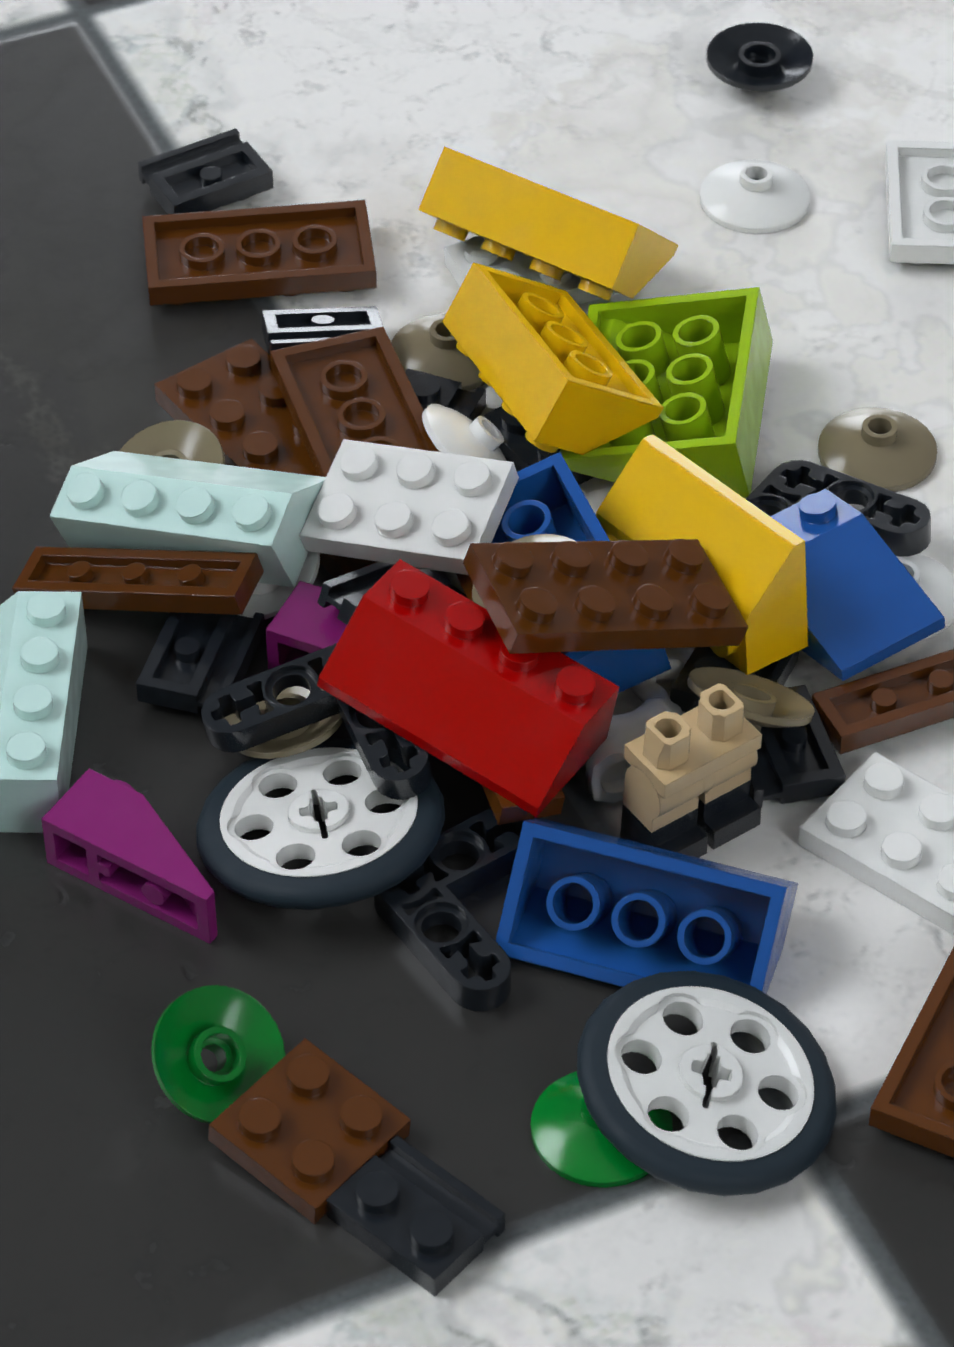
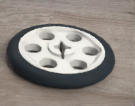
(334, 876)
(696, 1156)

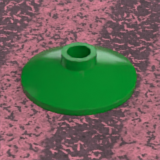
(229, 1026)
(573, 1143)

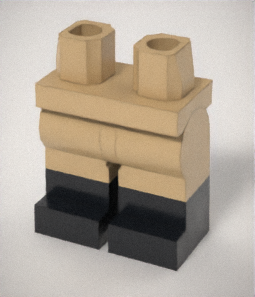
(692, 777)

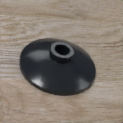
(759, 57)

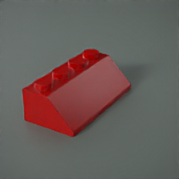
(447, 683)

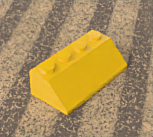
(544, 225)
(547, 362)
(754, 555)

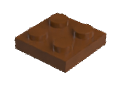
(307, 1128)

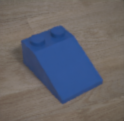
(857, 589)

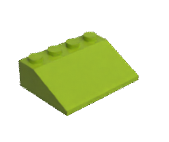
(707, 369)

